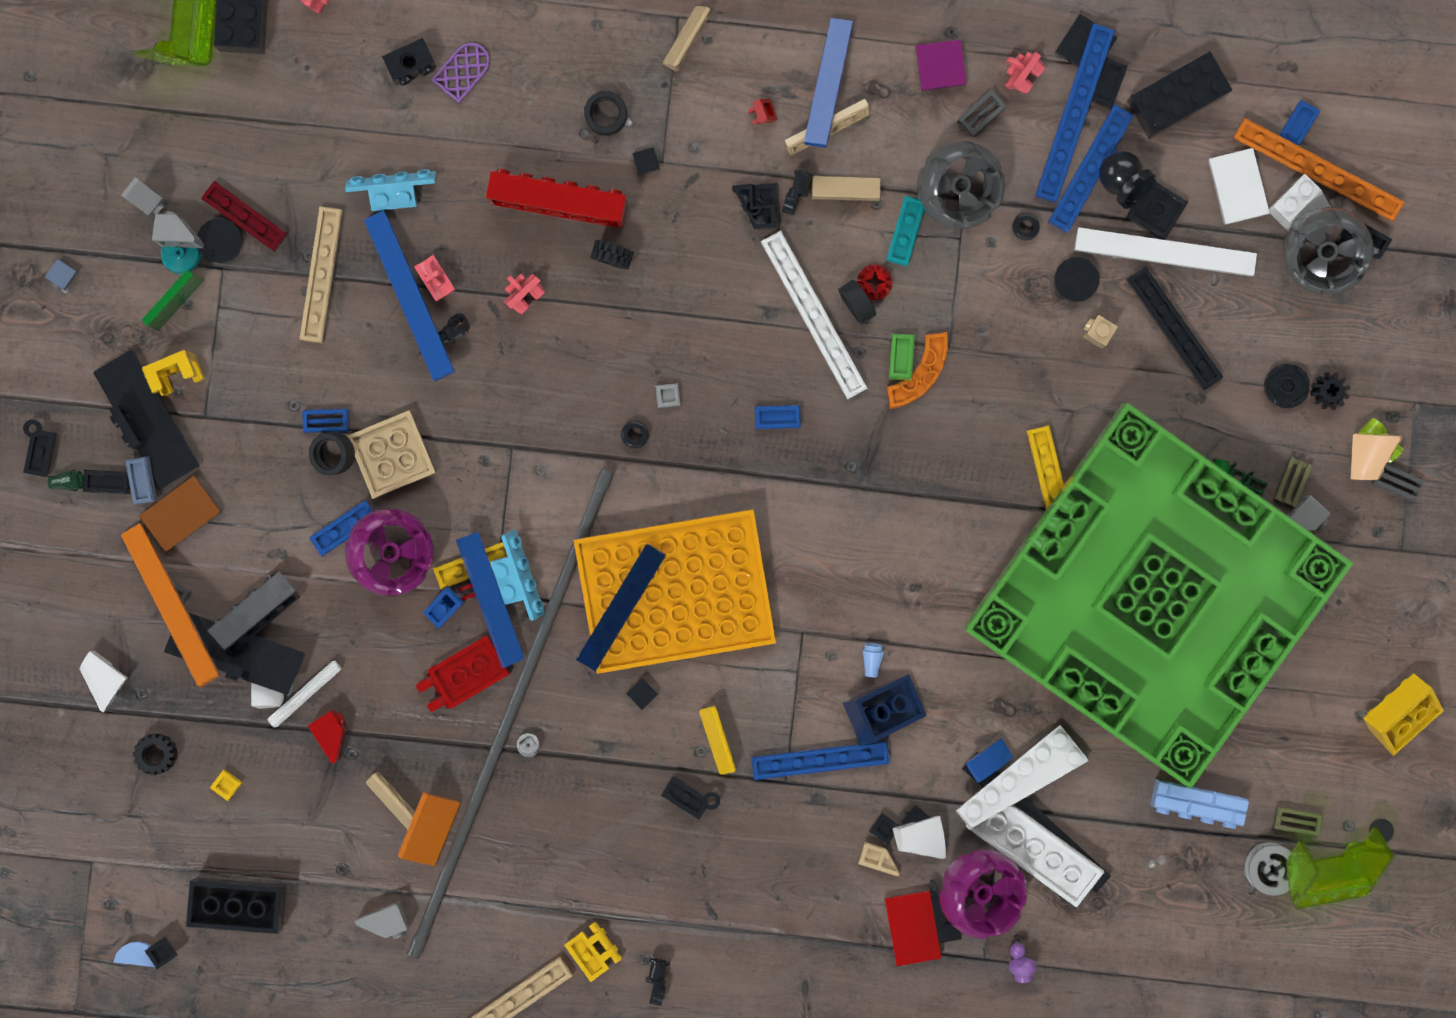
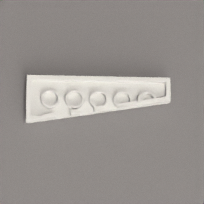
(1032, 771)

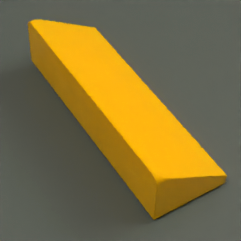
(717, 740)

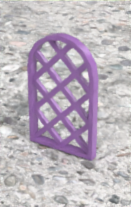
(467, 66)

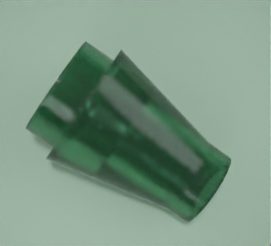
(69, 480)

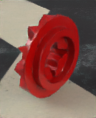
(882, 275)

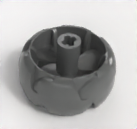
(936, 180)
(1315, 276)

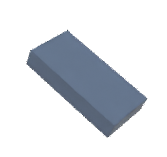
(141, 480)

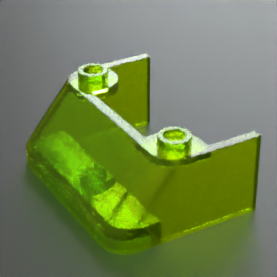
(189, 37)
(1339, 876)

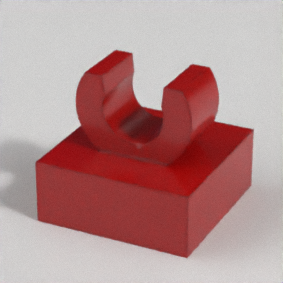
(764, 111)

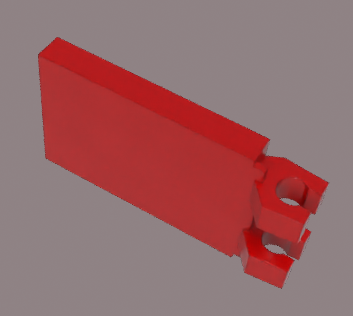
(464, 674)

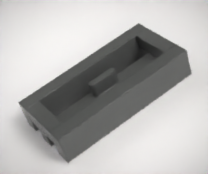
(967, 126)
(1415, 489)

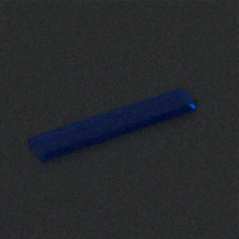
(621, 607)

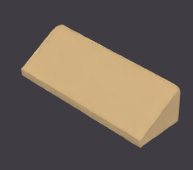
(687, 37)
(846, 188)
(391, 798)

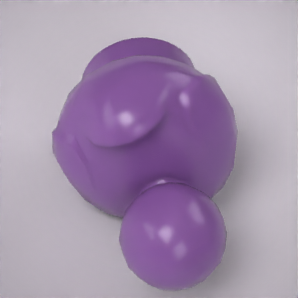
(1020, 966)

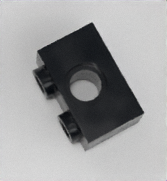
(396, 61)

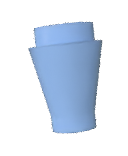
(872, 657)

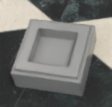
(667, 395)

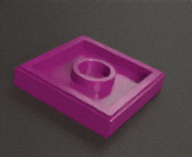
(940, 65)

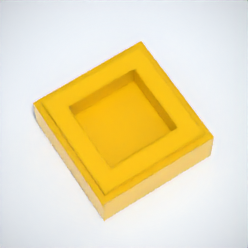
(226, 785)

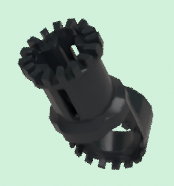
(798, 190)
(451, 332)
(656, 977)

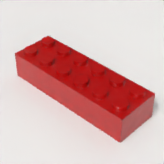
(557, 199)

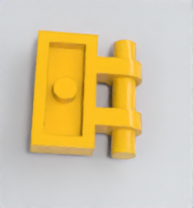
(587, 956)

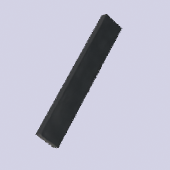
(1174, 328)

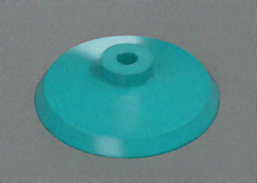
(180, 258)

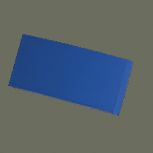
(989, 760)

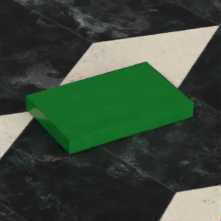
(172, 300)

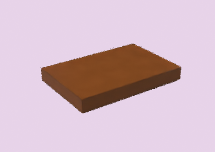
(180, 514)

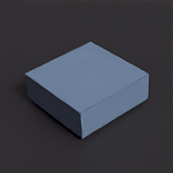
(61, 274)

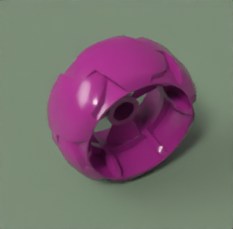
(371, 530)
(963, 881)

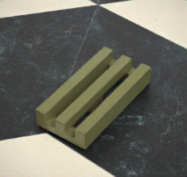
(1300, 464)
(1278, 818)

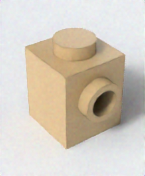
(1099, 331)

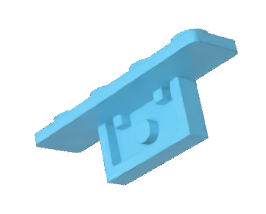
(393, 190)
(516, 578)

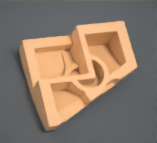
(1371, 454)

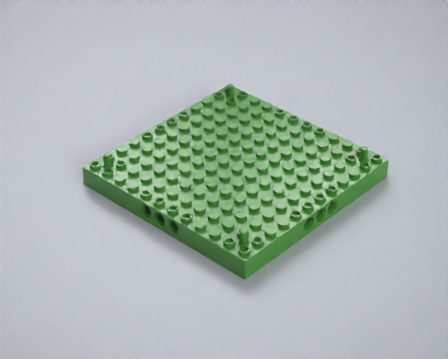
(1157, 595)

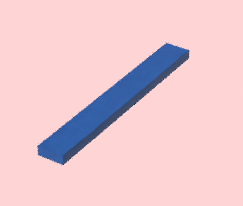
(1074, 113)
(409, 296)

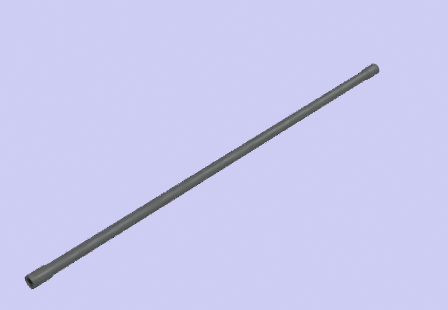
(420, 938)

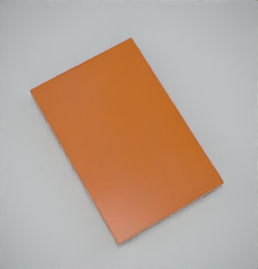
(428, 829)

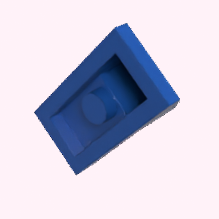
(443, 607)

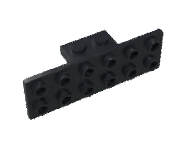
(145, 419)
(255, 662)

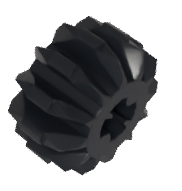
(1328, 382)

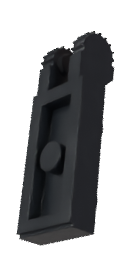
(945, 930)

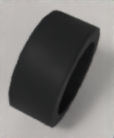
(605, 96)
(857, 301)
(316, 456)

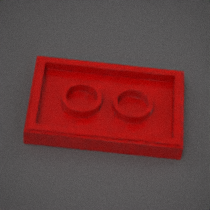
(912, 928)

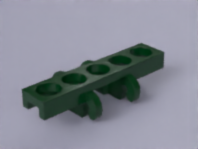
(1249, 476)

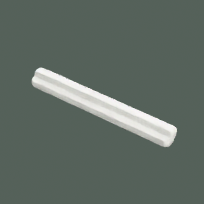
(304, 694)

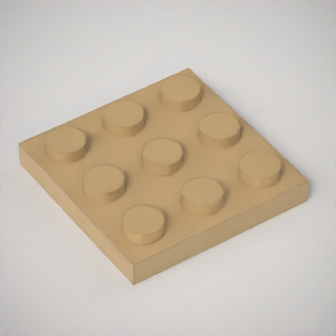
(391, 454)

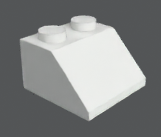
(1298, 200)

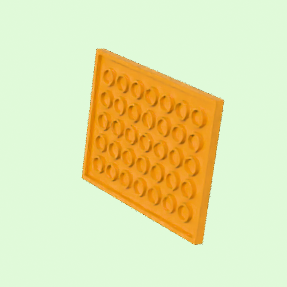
(700, 600)

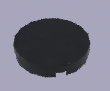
(221, 240)
(1076, 279)
(1286, 386)

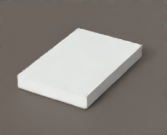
(1238, 186)

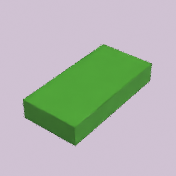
(901, 357)

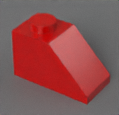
(330, 734)

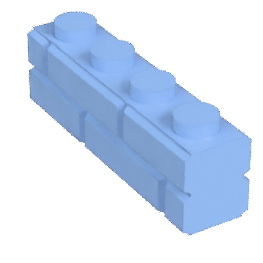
(1199, 802)

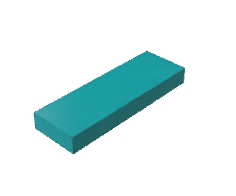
(905, 231)

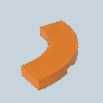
(925, 374)

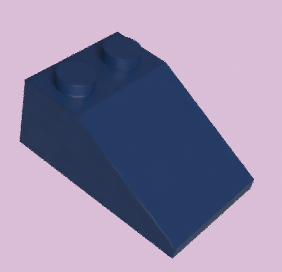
(884, 710)

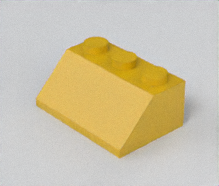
(1403, 713)

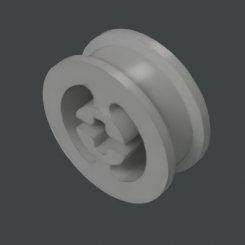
(1261, 856)

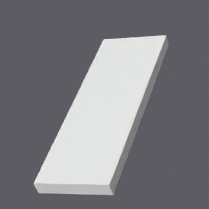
(1040, 853)

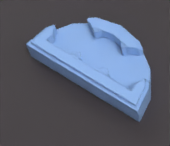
(134, 954)

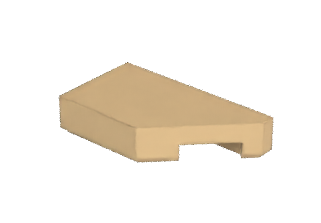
(878, 859)

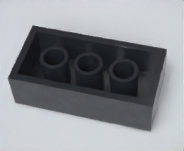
(240, 26)
(1179, 95)
(236, 905)

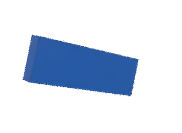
(339, 530)

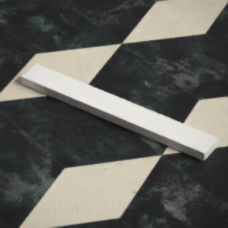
(1165, 252)
(814, 315)

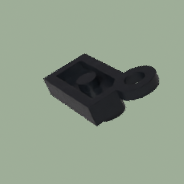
(39, 450)
(689, 798)

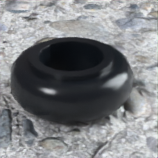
(1028, 217)
(625, 434)

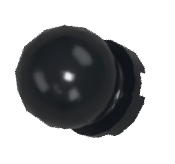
(1124, 176)

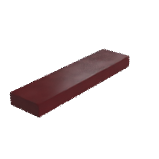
(244, 216)

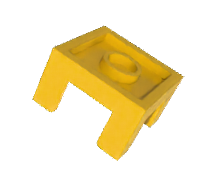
(158, 372)

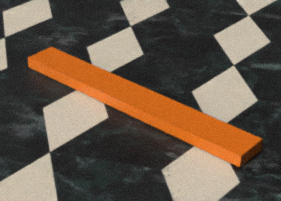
(1318, 169)
(170, 605)

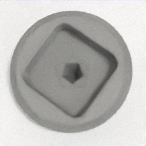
(528, 745)

